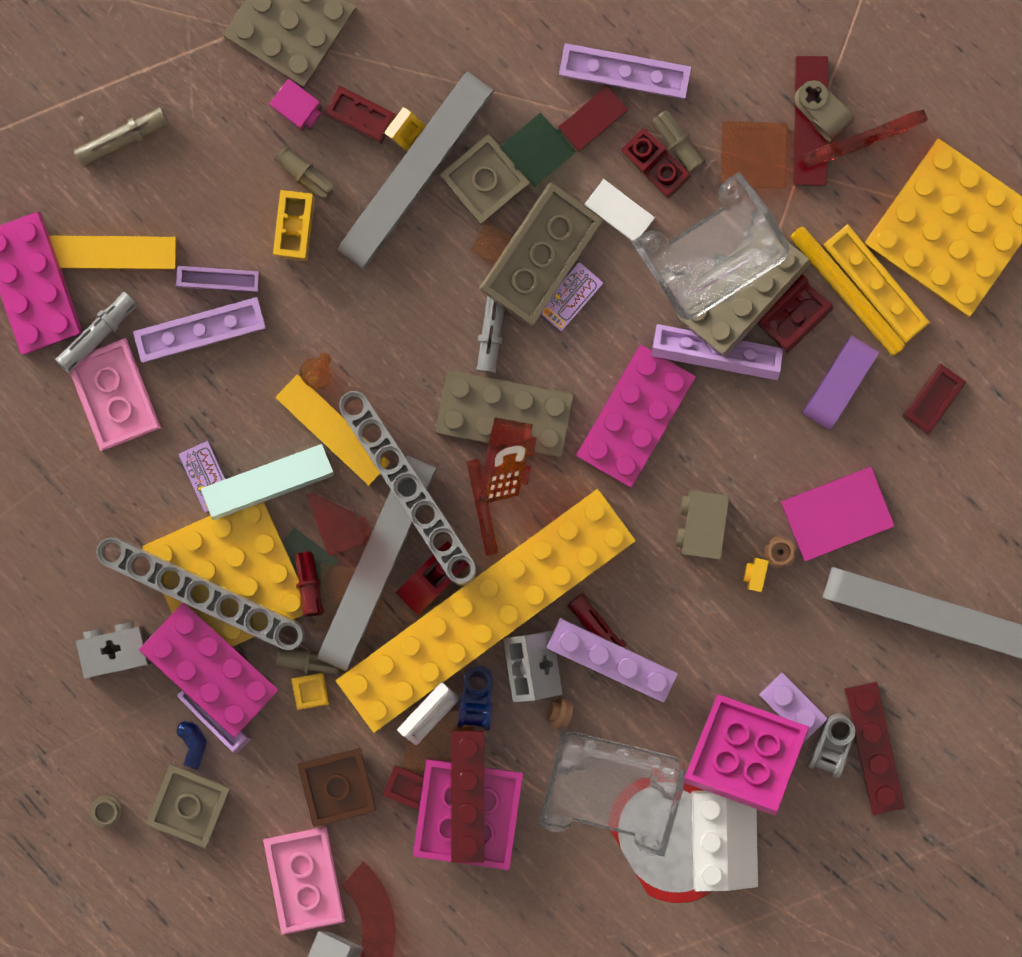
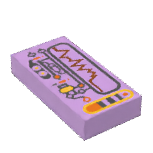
(571, 296)
(201, 468)

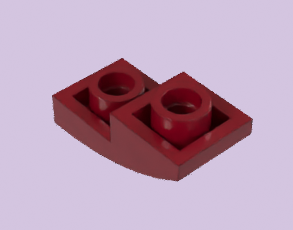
(656, 163)

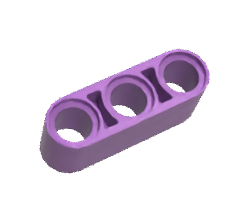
(840, 382)

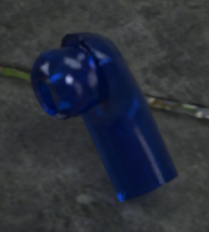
(195, 742)

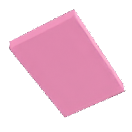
(114, 395)
(304, 880)

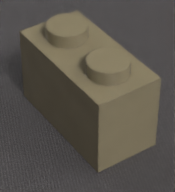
(704, 524)

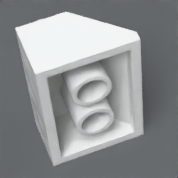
(723, 843)

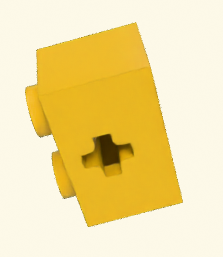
(294, 225)

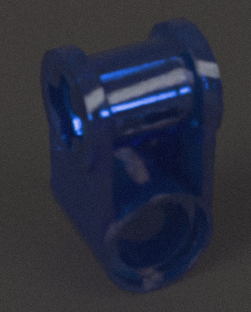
(476, 705)

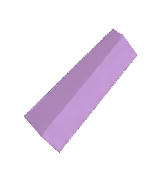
(216, 279)
(234, 744)

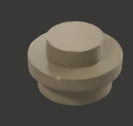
(105, 811)

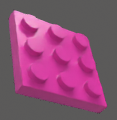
(746, 754)
(500, 814)

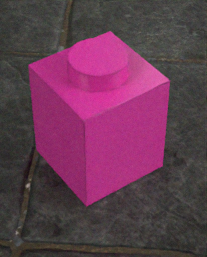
(296, 105)

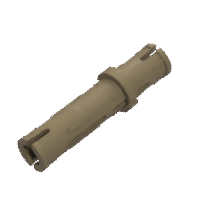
(156, 120)

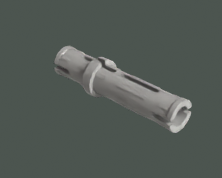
(105, 323)
(487, 362)

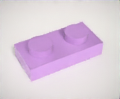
(792, 704)

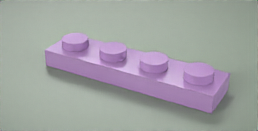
(624, 71)
(199, 330)
(745, 358)
(612, 660)

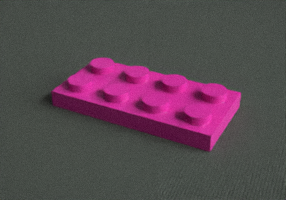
(34, 286)
(635, 416)
(208, 670)

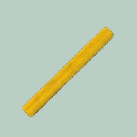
(847, 291)

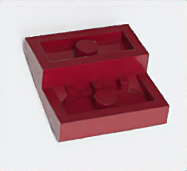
(795, 314)

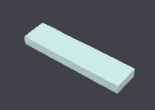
(267, 482)

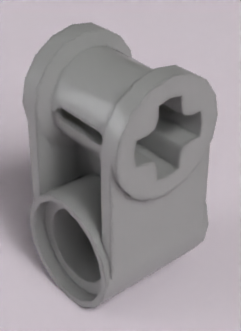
(832, 747)

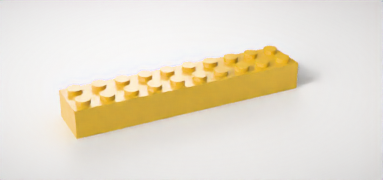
(485, 610)

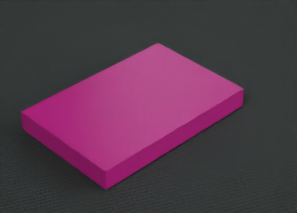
(837, 514)

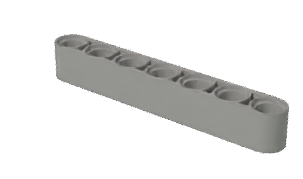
(415, 170)
(399, 474)
(372, 573)
(184, 593)
(924, 612)

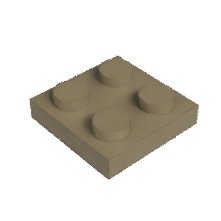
(484, 179)
(188, 805)

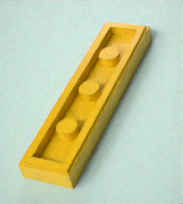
(115, 252)
(876, 283)
(329, 427)

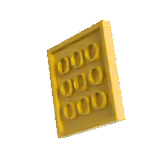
(951, 228)
(239, 554)

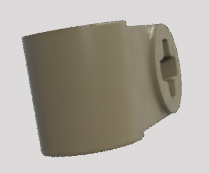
(825, 113)

